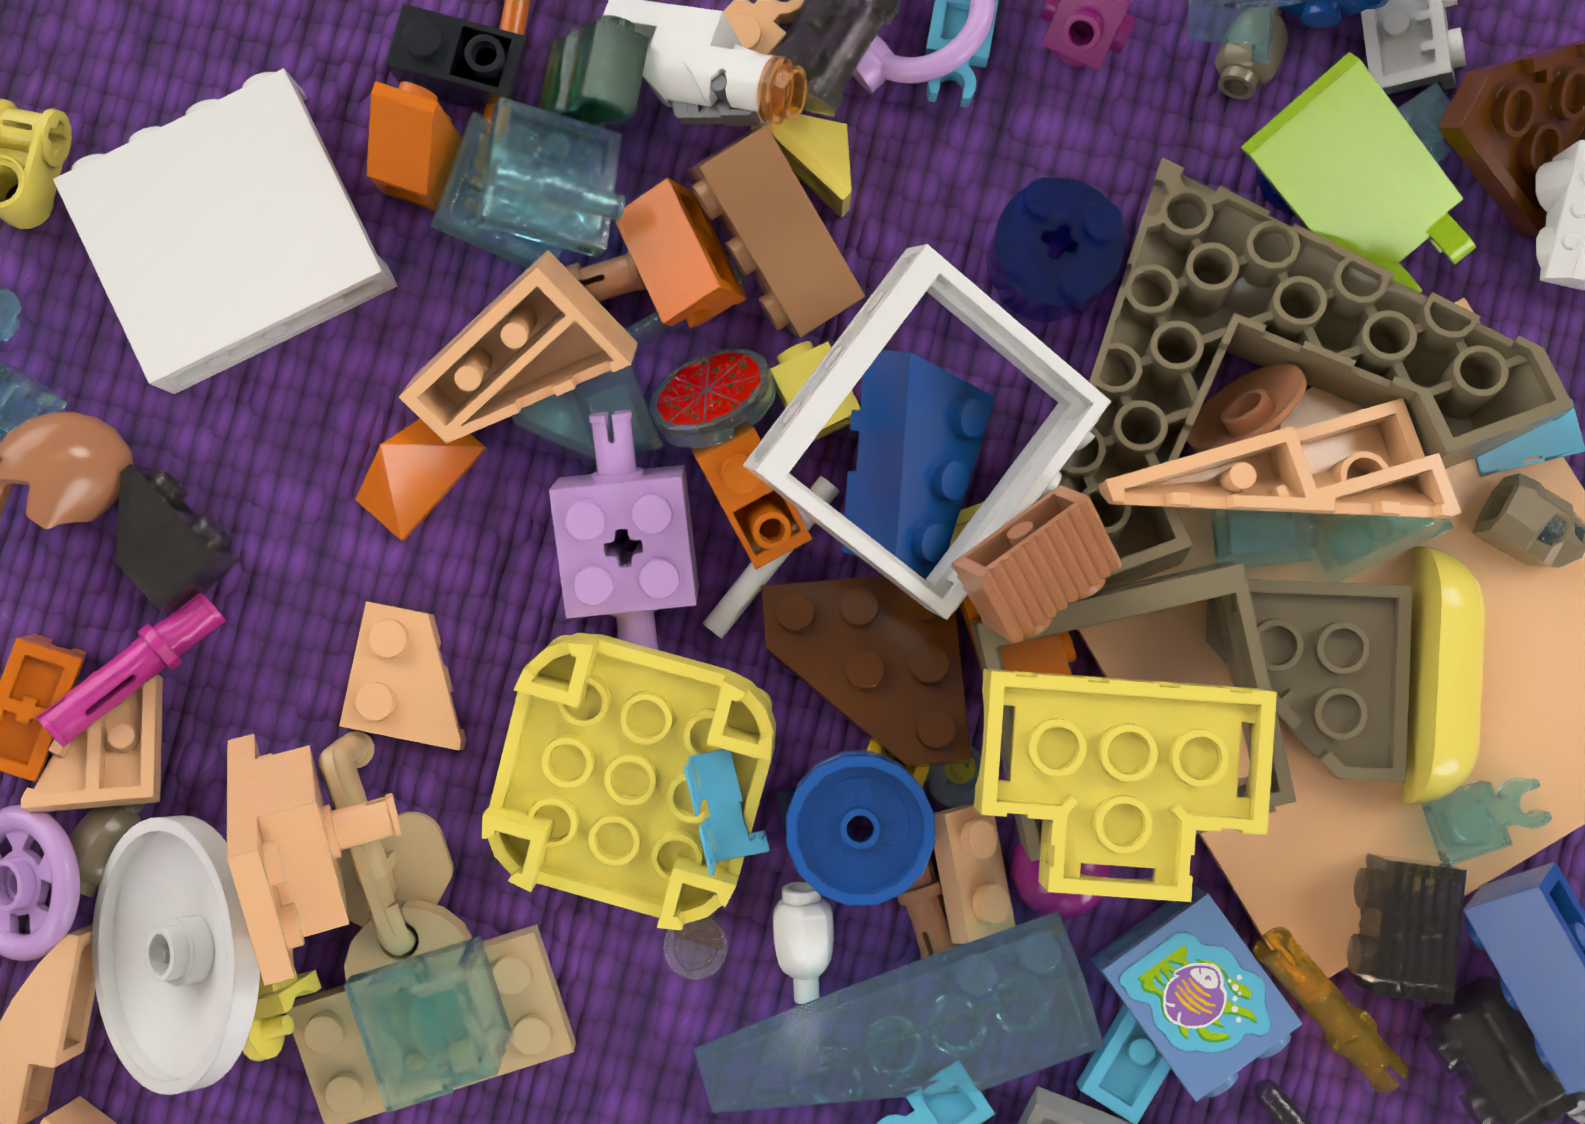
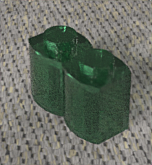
(595, 72)

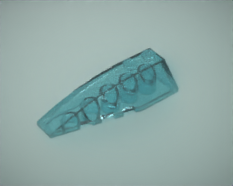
(917, 1030)

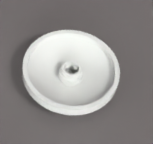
(173, 956)

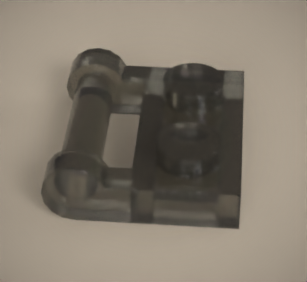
(830, 43)

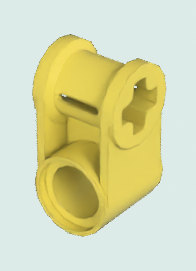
(31, 156)

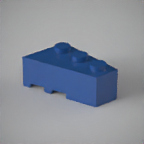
(913, 456)

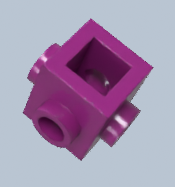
(1086, 29)

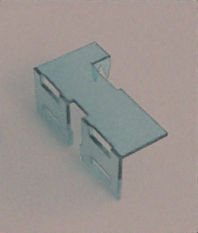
(1243, 24)

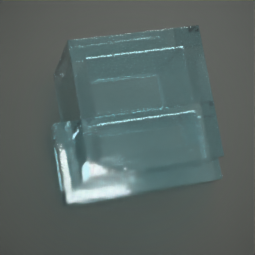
(430, 1022)

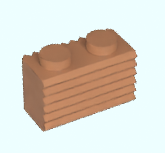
(1038, 564)

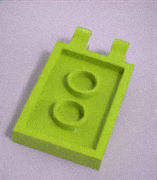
(1359, 172)

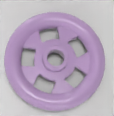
(27, 880)

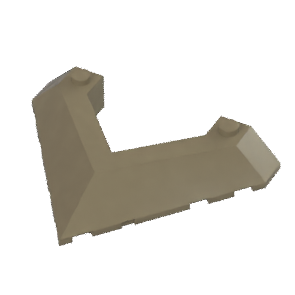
(1233, 280)

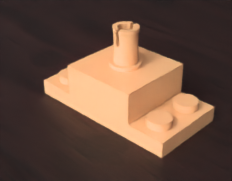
(289, 849)

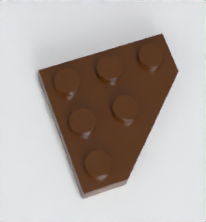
(1515, 120)
(875, 663)

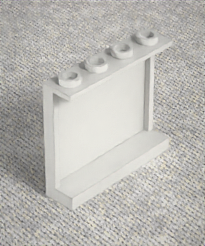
(222, 232)

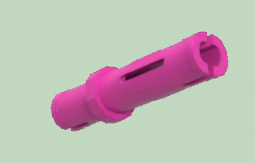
(131, 669)

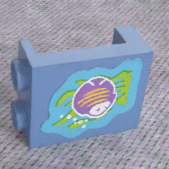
(1197, 993)

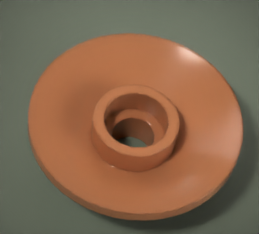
(1248, 407)

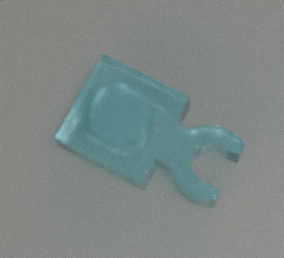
(1476, 820)

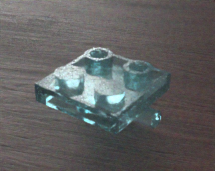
(550, 178)

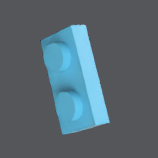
(1126, 1070)

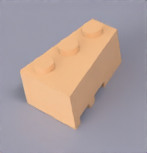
(520, 349)

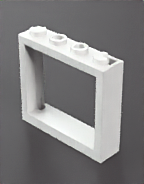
(1025, 482)

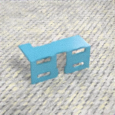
(1549, 441)
(726, 820)

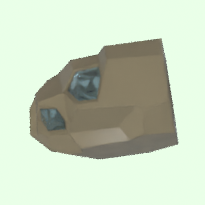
(1531, 524)

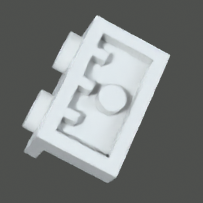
(1412, 44)

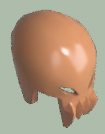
(67, 463)

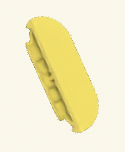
(1443, 676)

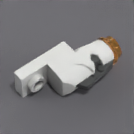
(706, 71)

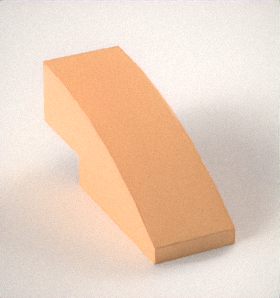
(45, 1026)

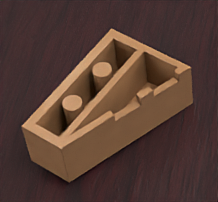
(775, 232)

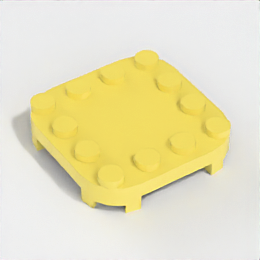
(598, 782)

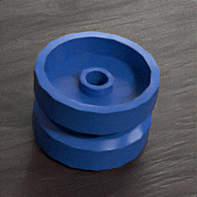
(887, 856)

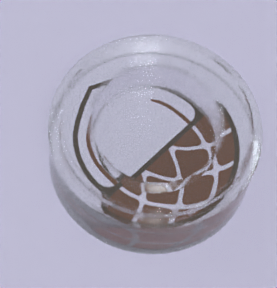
(697, 948)

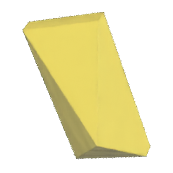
(818, 156)

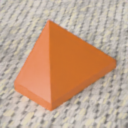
(414, 475)

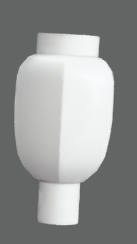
(803, 938)

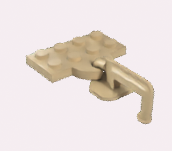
(395, 898)

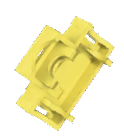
(1124, 773)

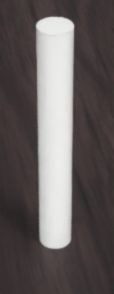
(752, 579)

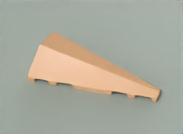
(1336, 466)

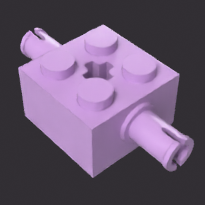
(654, 509)

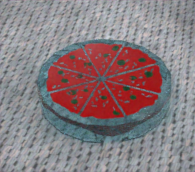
(712, 396)

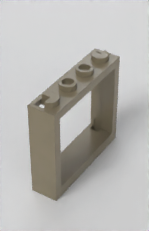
(1240, 635)

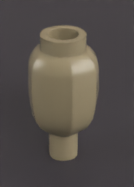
(1242, 76)
(96, 839)

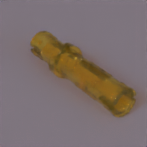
(1346, 1028)

